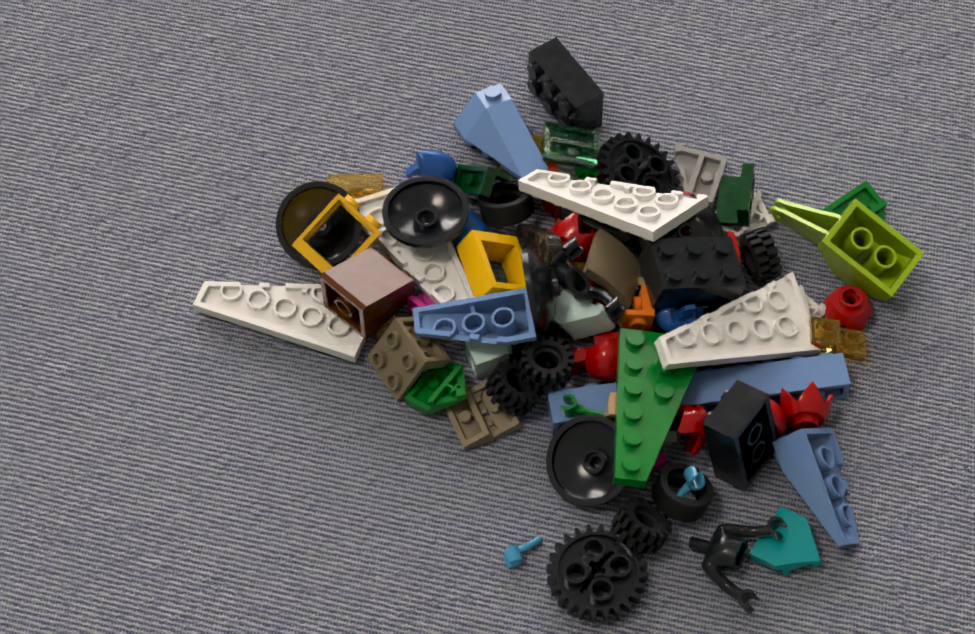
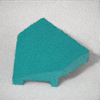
(793, 550)

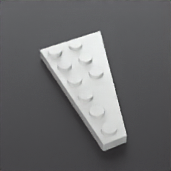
(620, 204)
(434, 269)
(285, 312)
(751, 328)

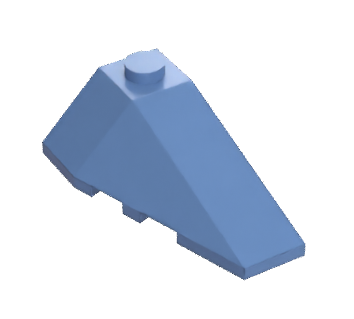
(499, 131)
(489, 319)
(812, 465)

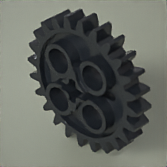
(622, 156)
(573, 559)

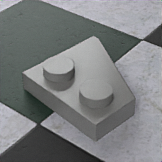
(699, 171)

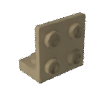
(403, 356)

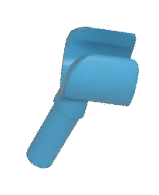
(694, 481)
(513, 552)

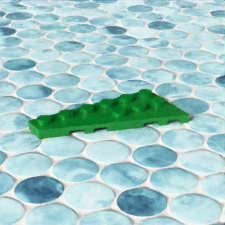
(644, 405)

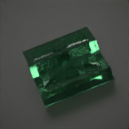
(570, 145)

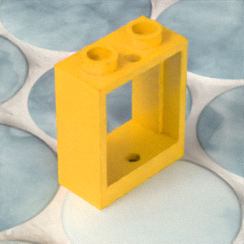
(369, 222)
(483, 246)

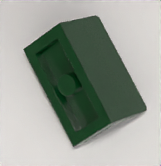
(479, 179)
(736, 198)

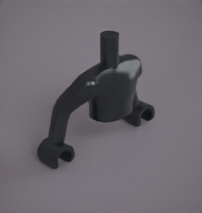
(576, 282)
(728, 551)

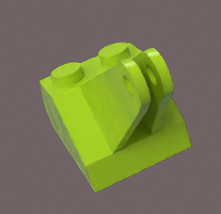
(854, 245)

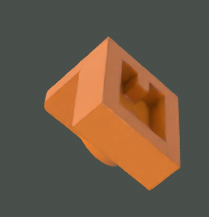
(642, 314)

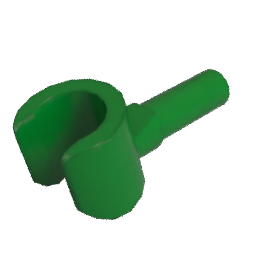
(575, 409)

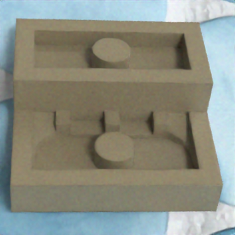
(612, 267)
(479, 420)

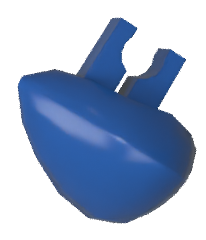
(433, 163)
(673, 318)

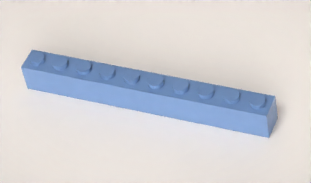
(708, 385)

